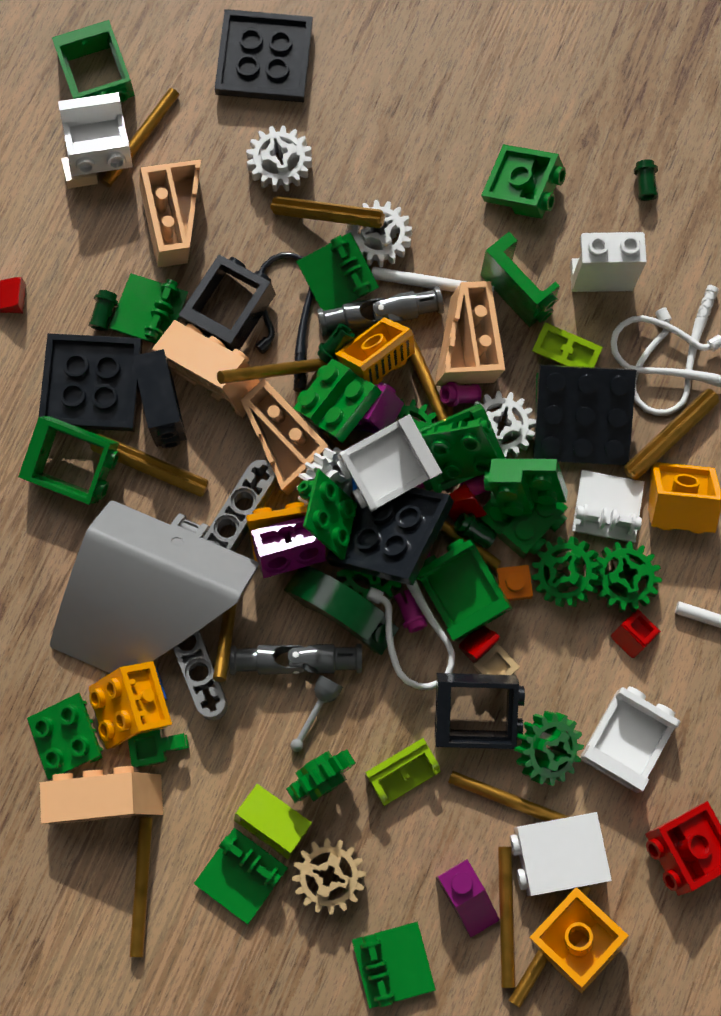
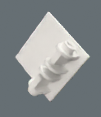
(608, 506)

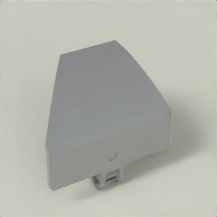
(144, 588)

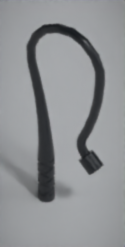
(300, 348)

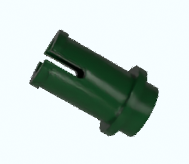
(645, 173)
(103, 310)
(337, 340)
(468, 526)

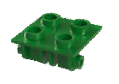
(337, 273)
(148, 308)
(461, 448)
(328, 513)
(65, 736)
(240, 875)
(393, 965)

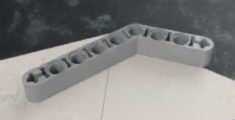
(227, 516)

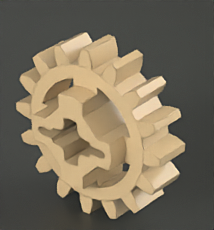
(323, 892)

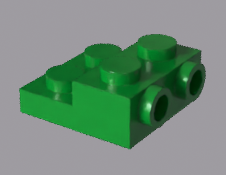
(524, 180)
(336, 400)
(521, 482)
(525, 531)

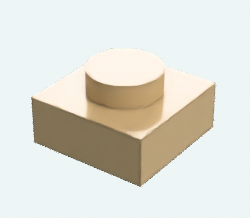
(77, 181)
(496, 662)

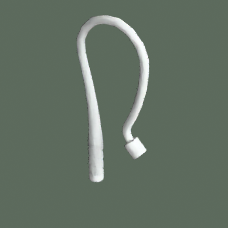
(699, 325)
(712, 344)
(377, 596)

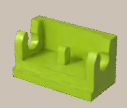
(566, 347)
(403, 772)
(272, 821)

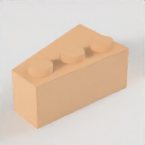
(169, 206)
(471, 338)
(201, 358)
(283, 434)
(100, 796)

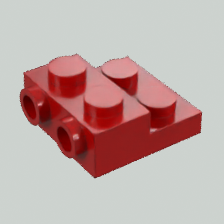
(688, 849)

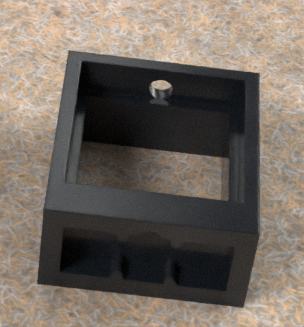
(249, 317)
(159, 398)
(477, 738)

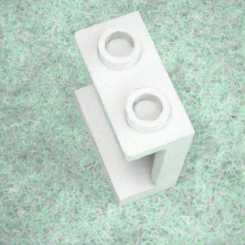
(95, 134)
(608, 262)
(388, 463)
(630, 738)
(560, 854)

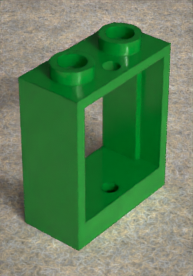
(88, 41)
(39, 450)

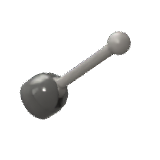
(325, 692)

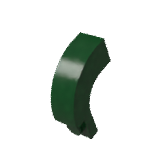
(342, 605)

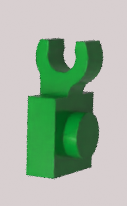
(151, 747)

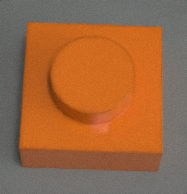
(515, 582)

